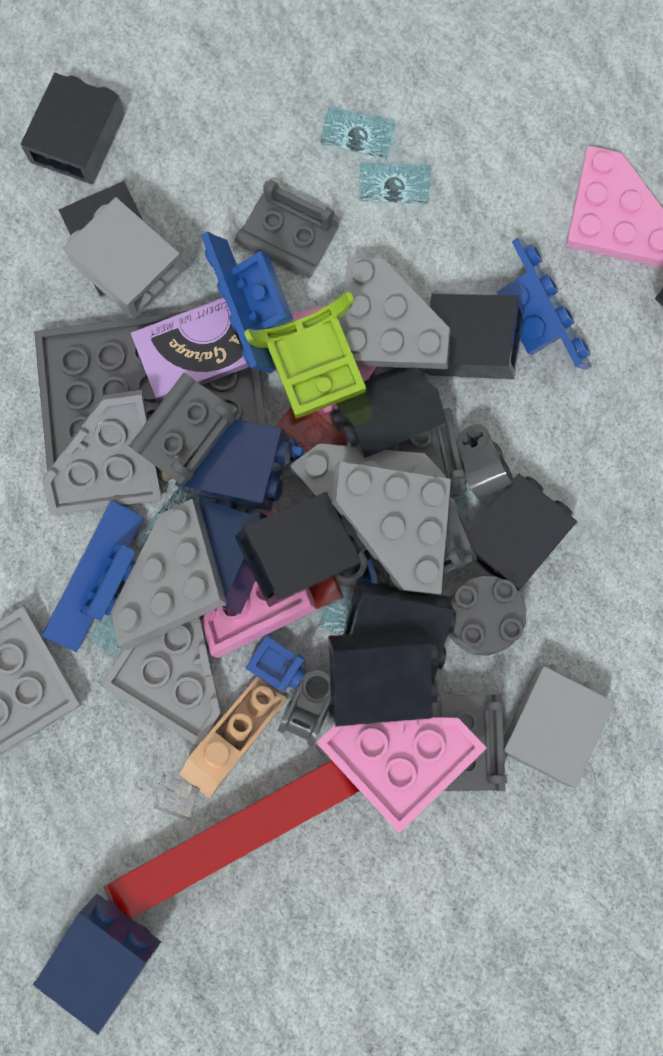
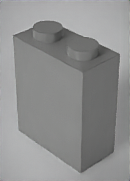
(124, 257)
(557, 724)

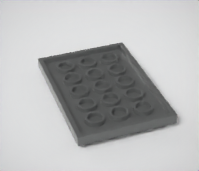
(101, 359)

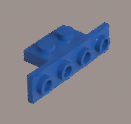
(250, 294)
(543, 316)
(95, 578)

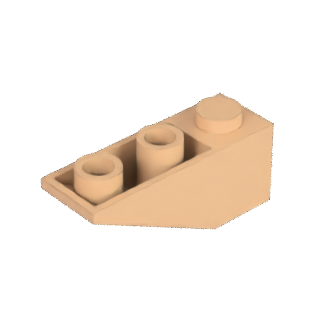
(232, 737)

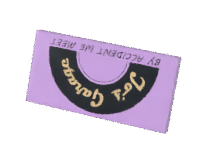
(191, 343)

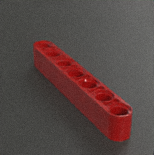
(230, 839)

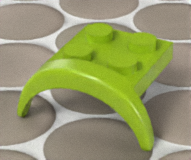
(313, 358)

